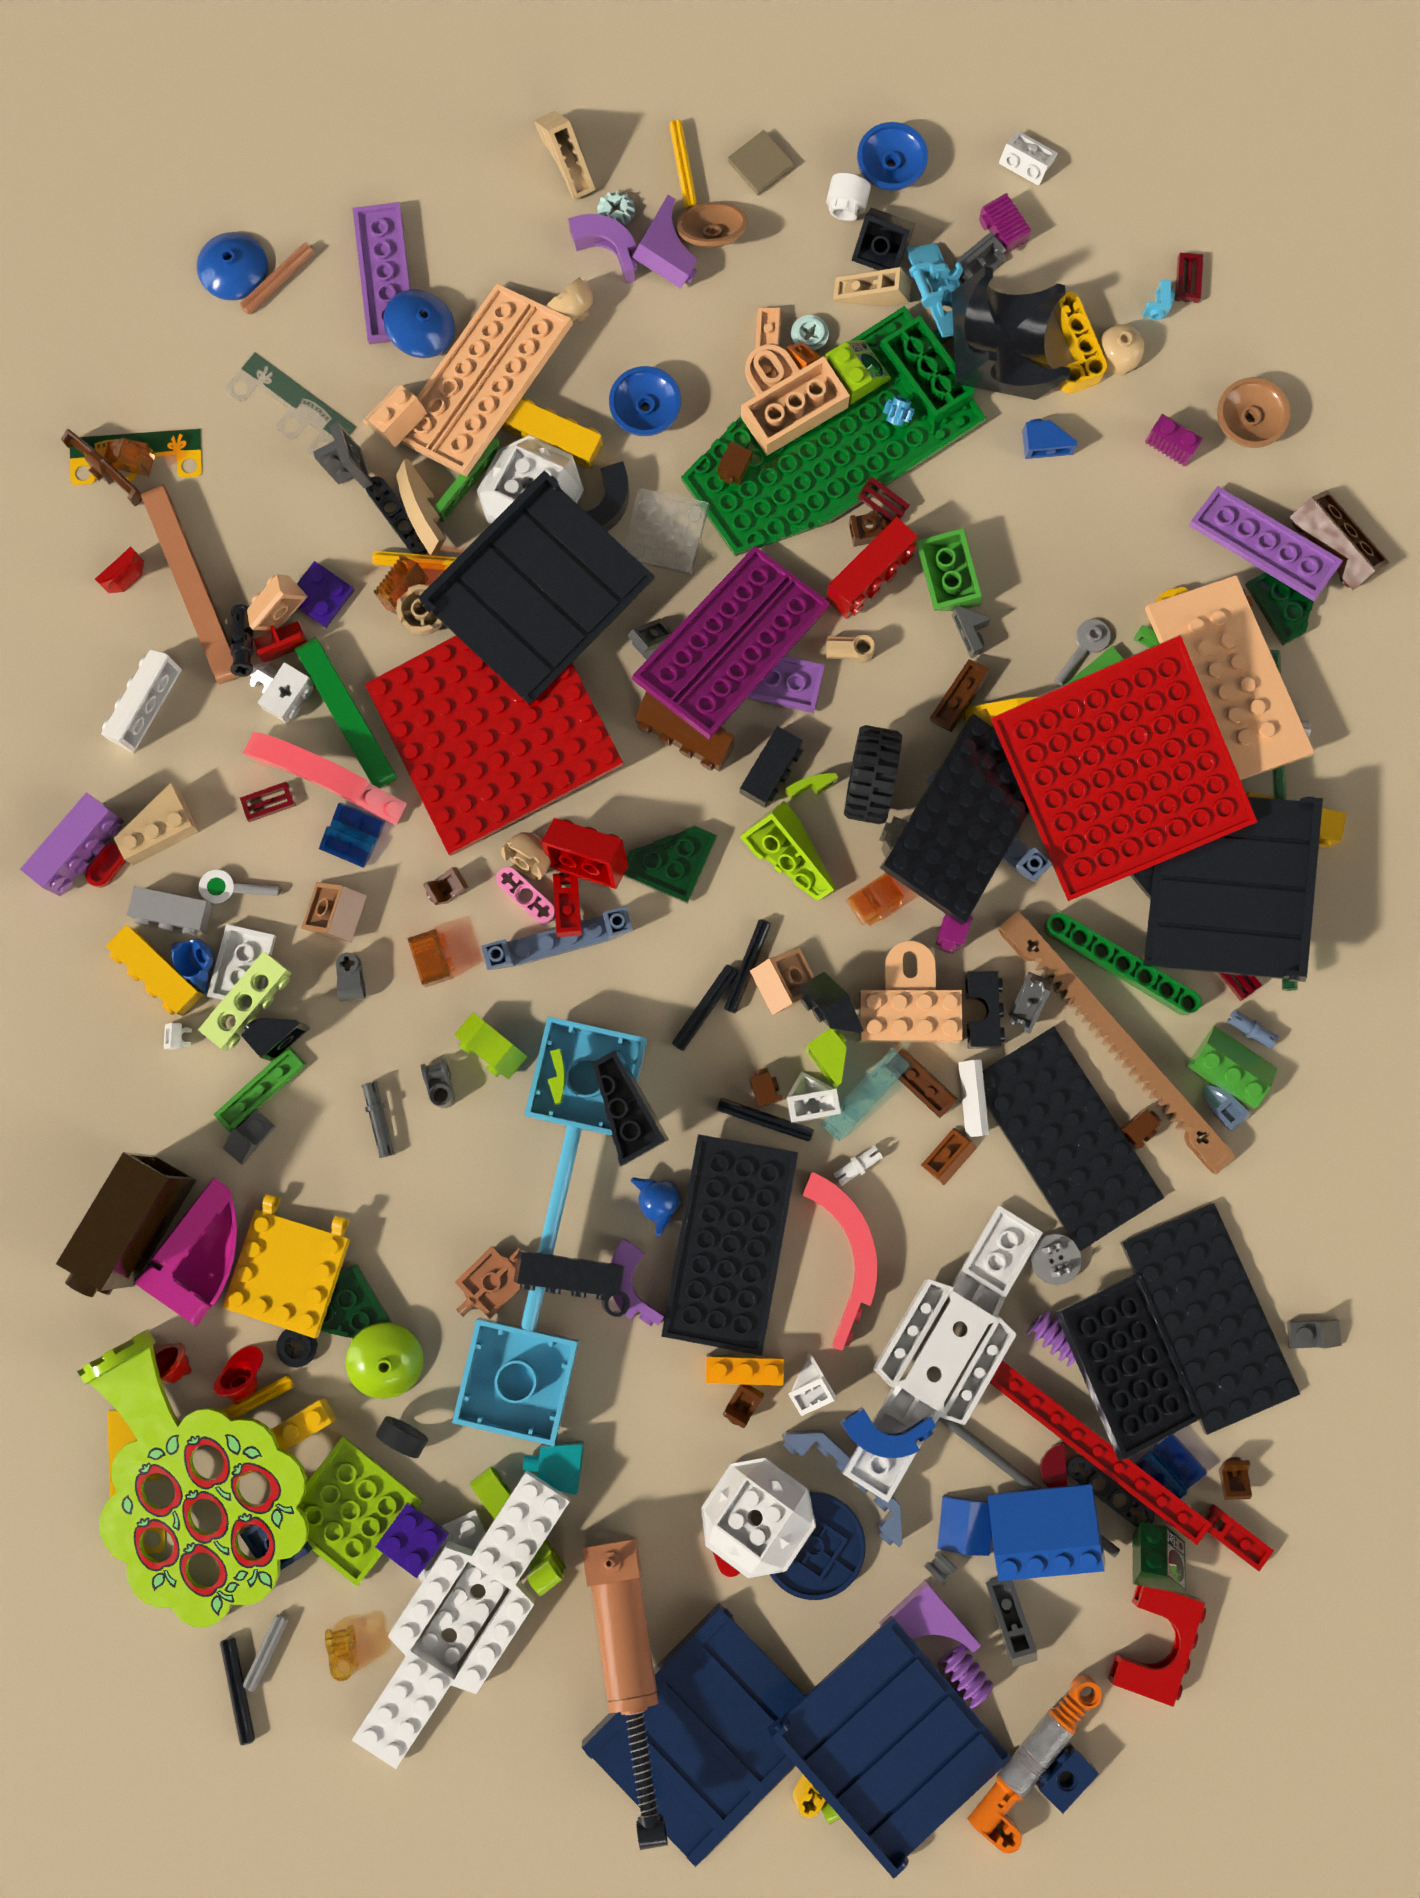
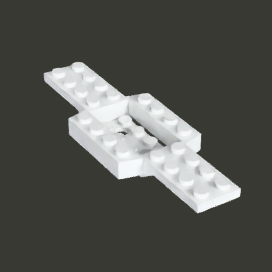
(964, 1361)
(431, 1661)

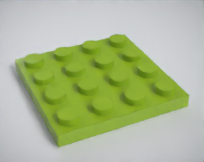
(351, 1507)

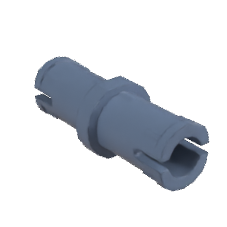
(1253, 1029)

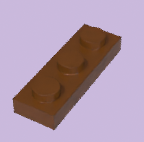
(960, 695)
(926, 1086)

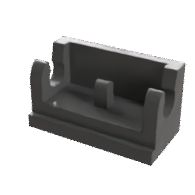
(986, 253)
(1030, 1001)

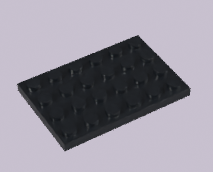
(1129, 1366)

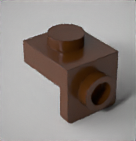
(446, 887)
(742, 1405)
(1235, 1479)

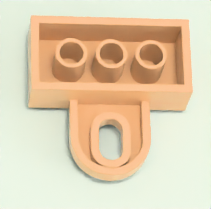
(792, 400)
(910, 1007)

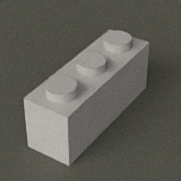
(169, 911)

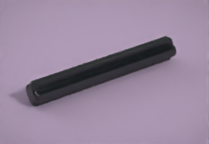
(748, 963)
(705, 1007)
(765, 1119)
(237, 1691)

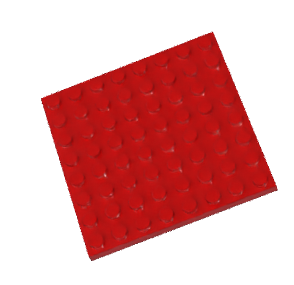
(480, 748)
(1124, 768)

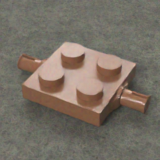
(488, 1283)

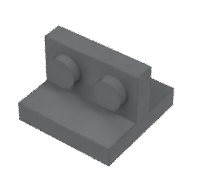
(343, 458)

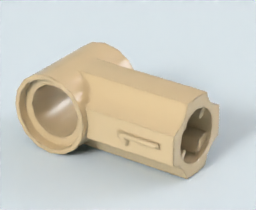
(847, 648)

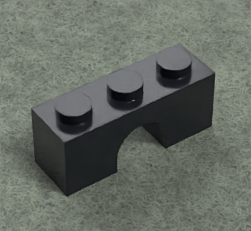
(985, 988)

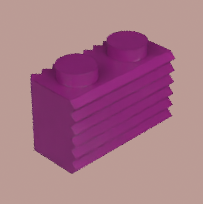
(1005, 222)
(1173, 440)
(952, 934)

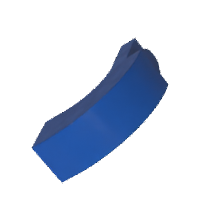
(882, 1444)

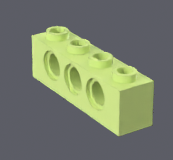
(215, 1025)

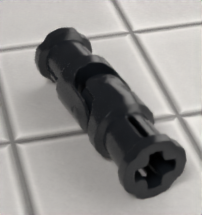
(241, 642)

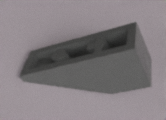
(1011, 1622)

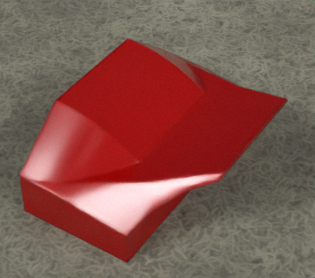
(122, 572)

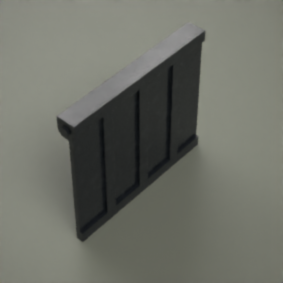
(536, 588)
(1241, 898)

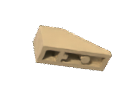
(874, 288)

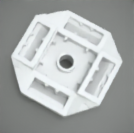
(520, 465)
(785, 1522)

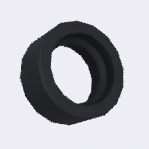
(401, 1437)

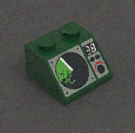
(1158, 1558)

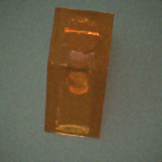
(130, 456)

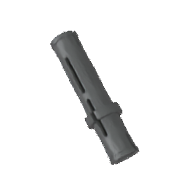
(378, 1119)

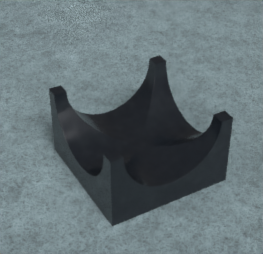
(1003, 338)

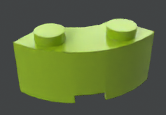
(489, 1045)

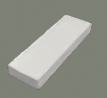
(973, 1098)

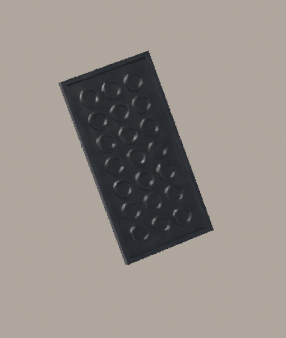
(960, 824)
(1067, 1139)
(729, 1244)
(1211, 1317)

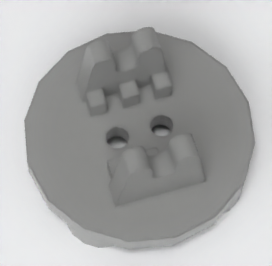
(1060, 1270)

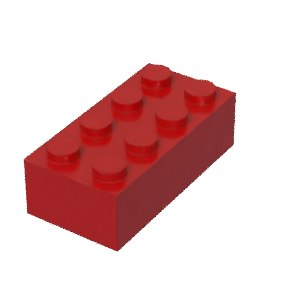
(871, 568)

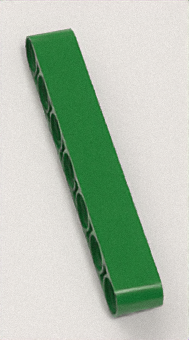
(345, 713)
(1134, 964)

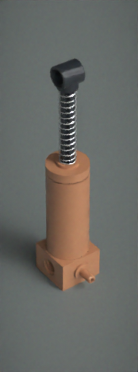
(627, 1663)

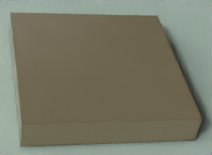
(760, 162)

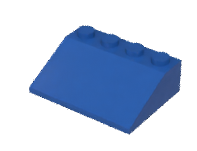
(1046, 1532)

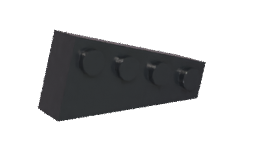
(629, 1113)

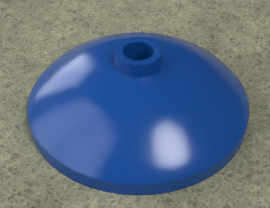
(896, 145)
(233, 277)
(413, 333)
(641, 388)

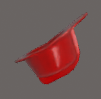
(172, 1362)
(239, 1375)

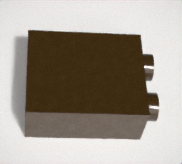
(124, 1224)

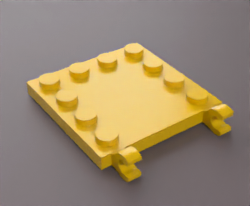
(287, 1270)

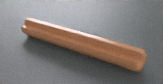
(277, 278)

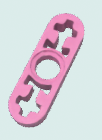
(544, 903)

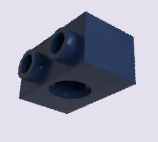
(1065, 1793)

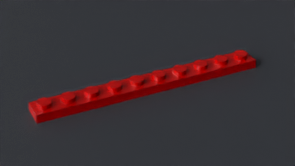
(1100, 1453)

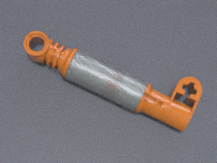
(1029, 1763)

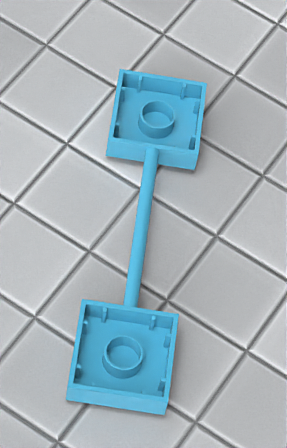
(514, 1373)

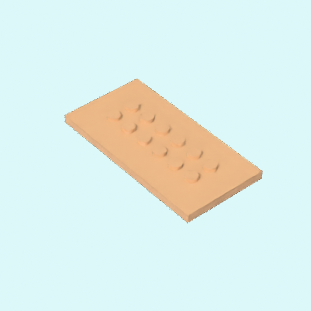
(485, 377)
(1235, 674)

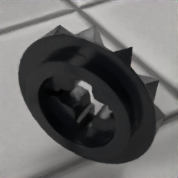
(286, 1353)

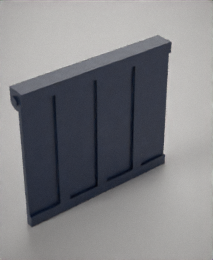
(705, 1734)
(889, 1745)

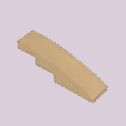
(417, 503)

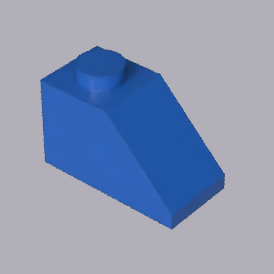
(1046, 440)

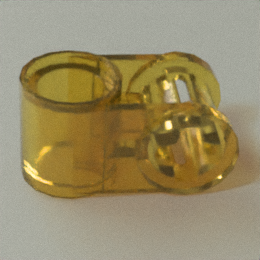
(341, 1650)

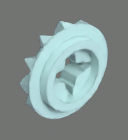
(627, 207)
(806, 324)

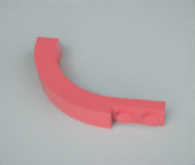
(324, 773)
(862, 1244)

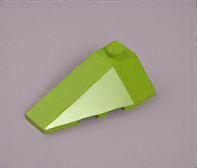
(786, 845)

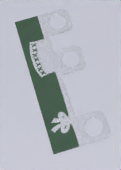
(300, 402)

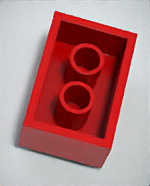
(585, 853)

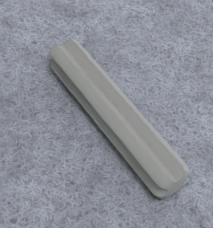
(265, 1652)

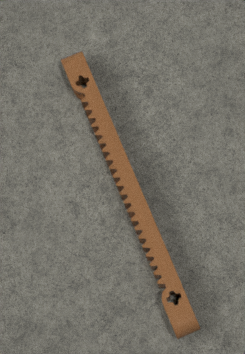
(1212, 1151)

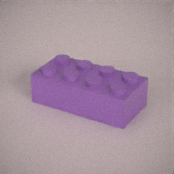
(72, 845)

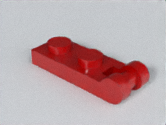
(567, 905)
(1238, 1539)

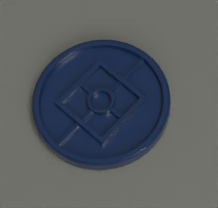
(829, 1556)

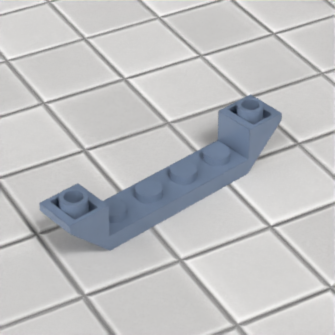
(1021, 859)
(547, 944)
(802, 1440)

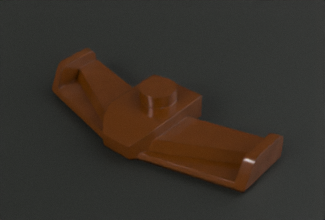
(101, 467)

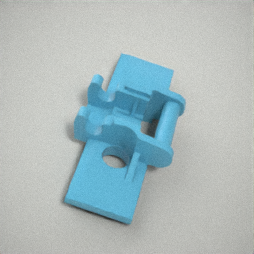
(930, 269)

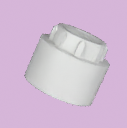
(847, 196)

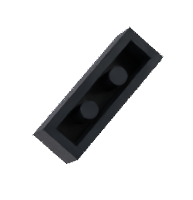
(772, 767)

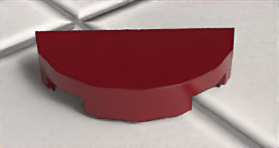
(1053, 1466)

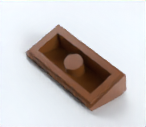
(948, 1156)

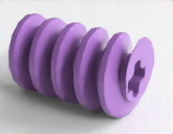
(1052, 1335)
(967, 1674)

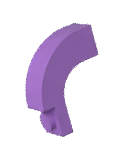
(605, 232)
(629, 1257)

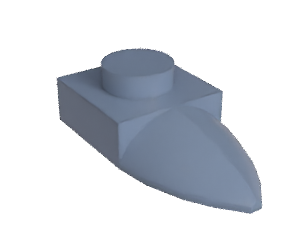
(1225, 1107)

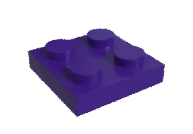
(325, 594)
(412, 1540)

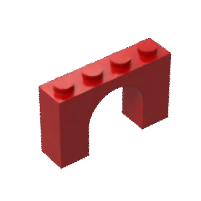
(1162, 1679)

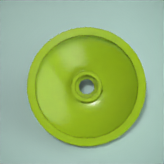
(387, 1344)

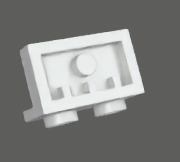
(1027, 157)

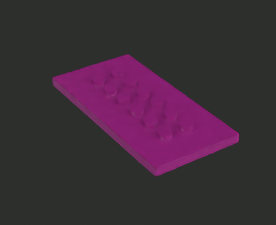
(731, 642)

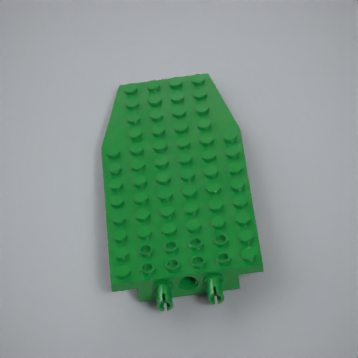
(828, 466)

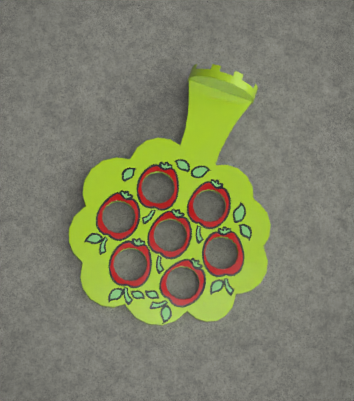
(133, 1386)

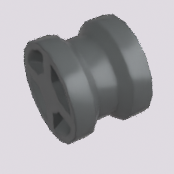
(940, 1567)

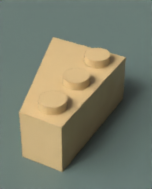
(156, 827)

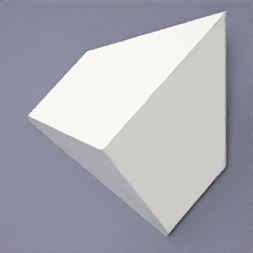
(811, 1099)
(811, 1388)

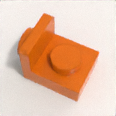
(802, 354)

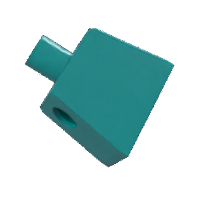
(558, 1465)

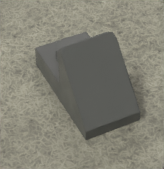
(967, 625)
(649, 637)
(248, 1137)
(1314, 1334)

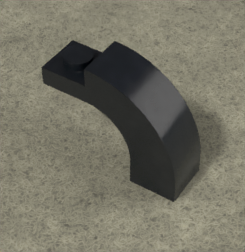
(616, 496)

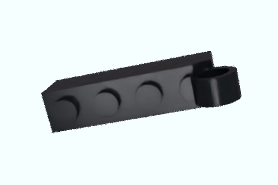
(573, 1275)

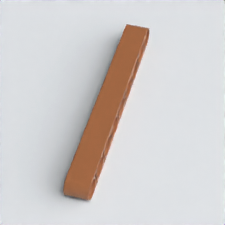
(190, 581)

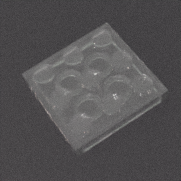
(666, 530)

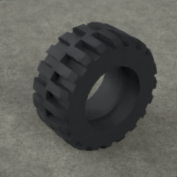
(873, 774)

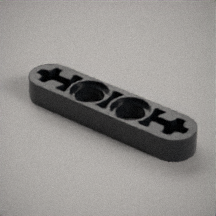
(395, 517)
(1111, 1489)

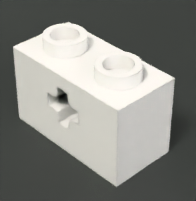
(289, 681)

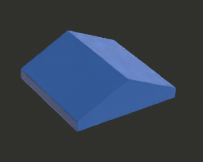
(964, 1526)

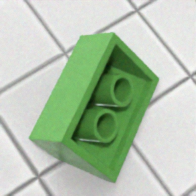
(949, 571)
(1233, 1068)

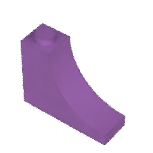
(663, 250)
(927, 1614)

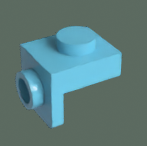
(1164, 299)

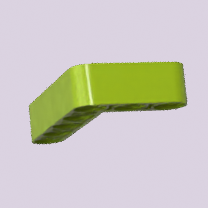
(546, 1565)

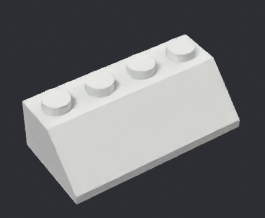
(141, 700)

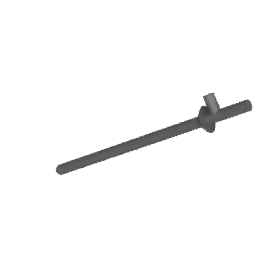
(1008, 1468)

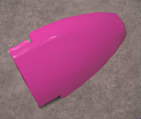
(195, 1256)

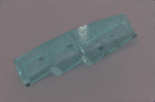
(866, 1094)

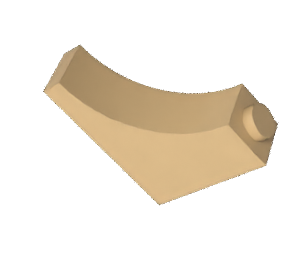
(562, 144)

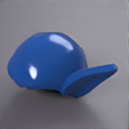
(193, 961)
(658, 1201)

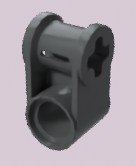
(350, 982)
(438, 1078)

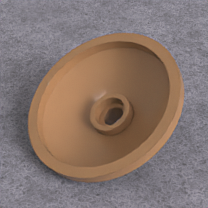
(712, 224)
(1262, 403)

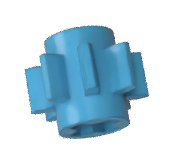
(898, 410)

